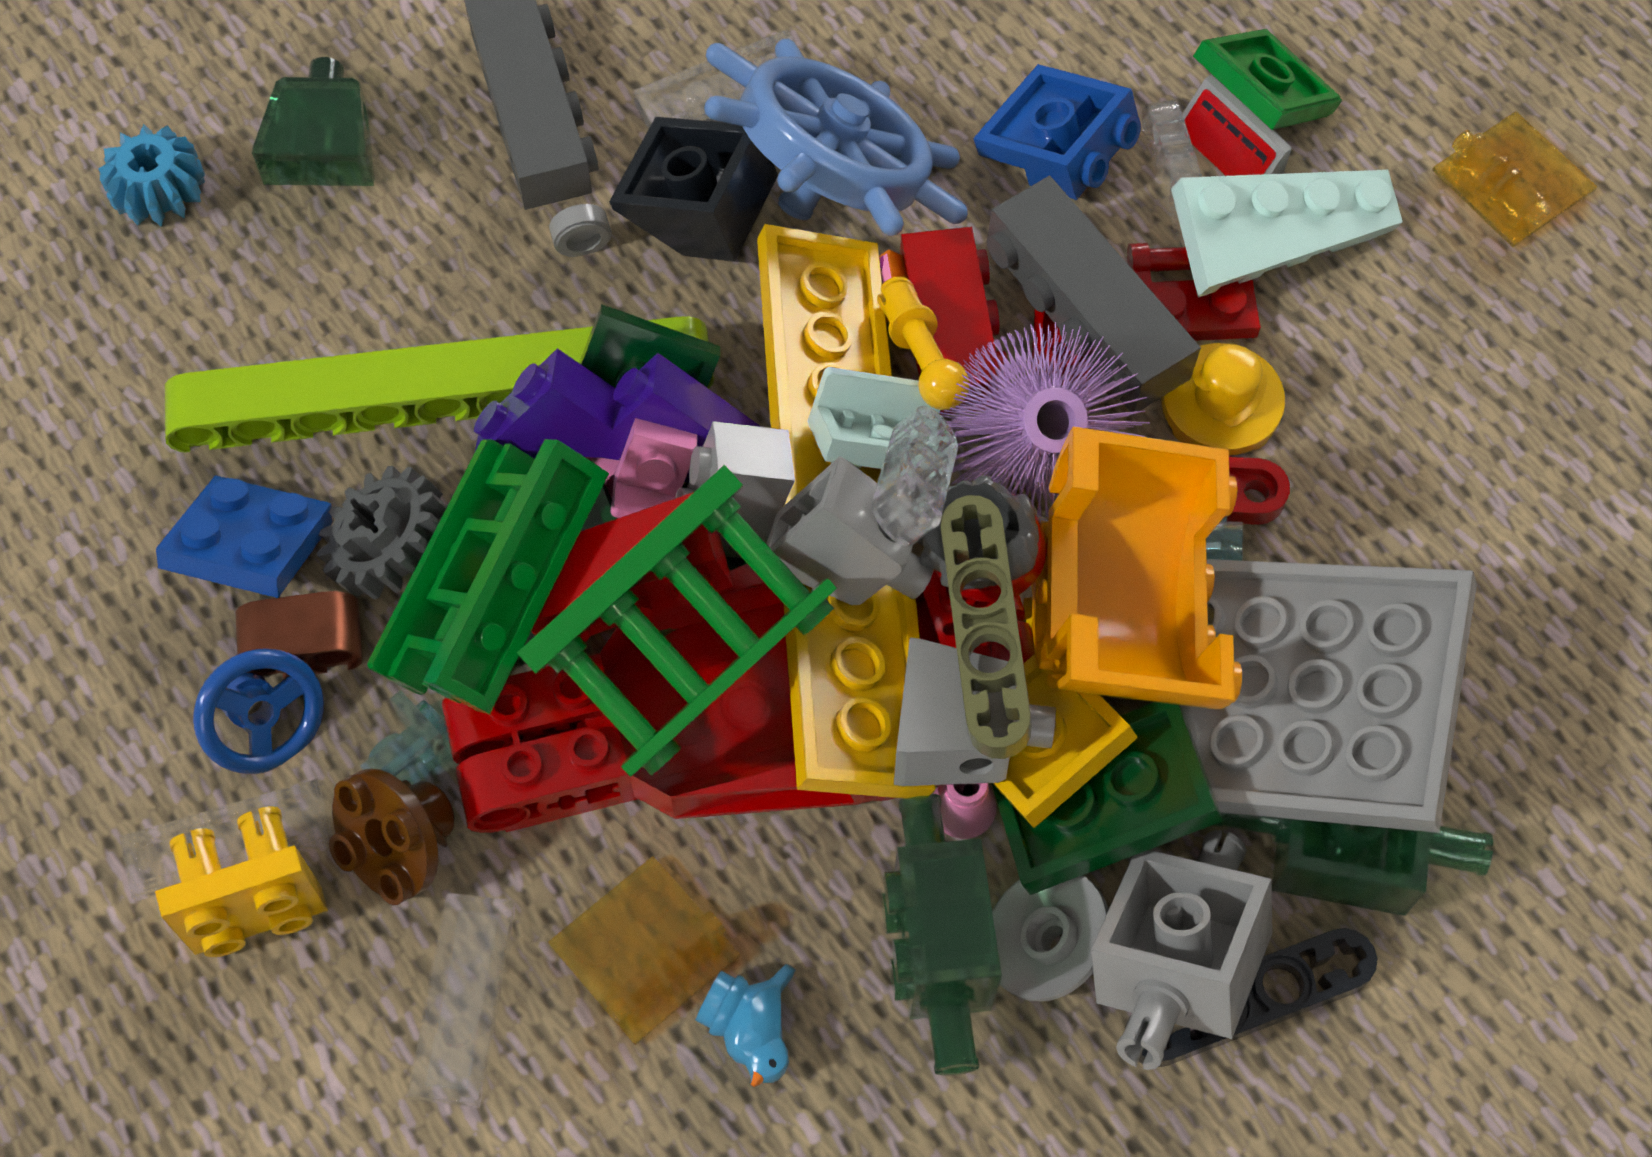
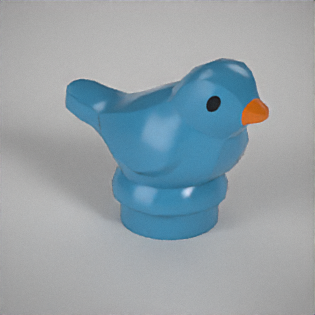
(749, 1022)

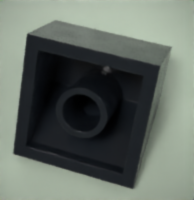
(696, 186)

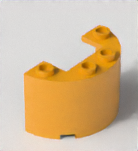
(1130, 572)

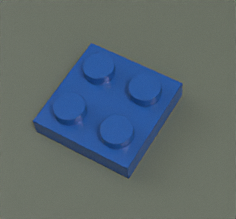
(244, 536)

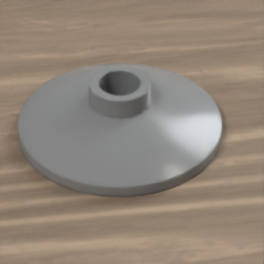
(1028, 926)

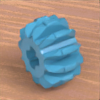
(152, 175)

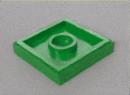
(1268, 78)

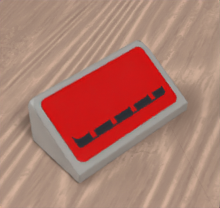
(1232, 133)

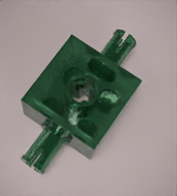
(1363, 864)
(946, 933)

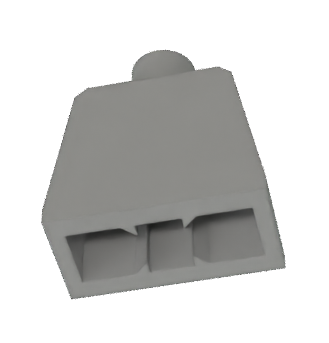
(835, 536)
(933, 724)

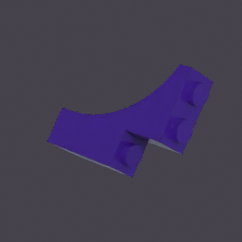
(594, 418)

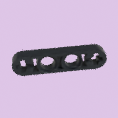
(1263, 1011)

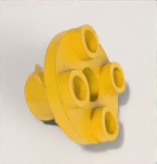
(1228, 401)

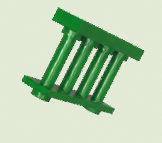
(615, 602)

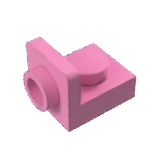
(651, 467)

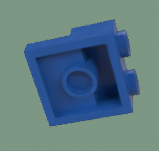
(1062, 128)

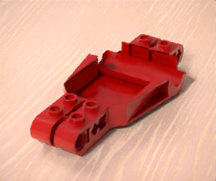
(558, 756)

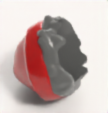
(1023, 538)

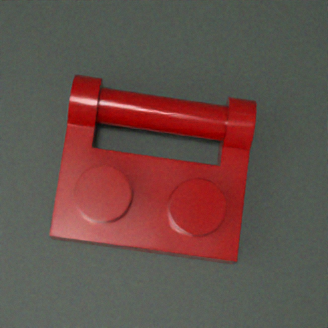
(1215, 316)

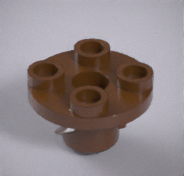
(389, 832)

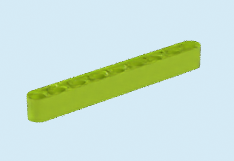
(362, 388)

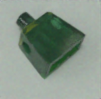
(316, 130)

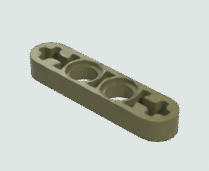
(986, 624)

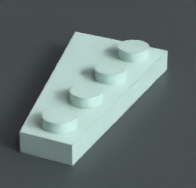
(1267, 221)

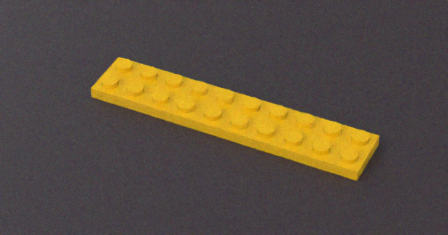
(853, 663)

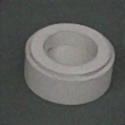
(580, 230)

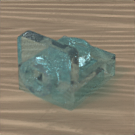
(414, 750)

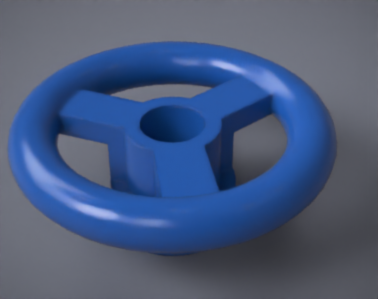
(236, 691)

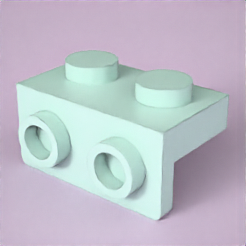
(858, 414)

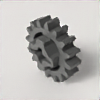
(381, 531)

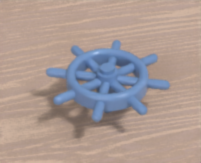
(833, 137)

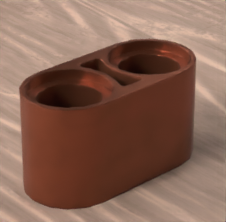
(312, 626)

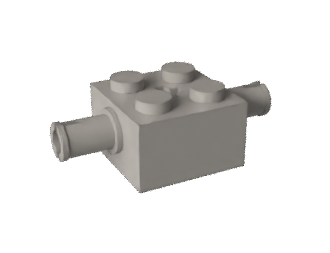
(1182, 945)

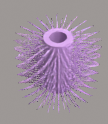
(1032, 413)

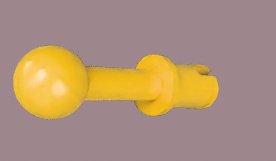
(913, 328)

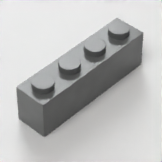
(530, 100)
(1087, 284)

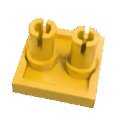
(222, 907)

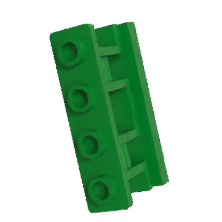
(487, 572)

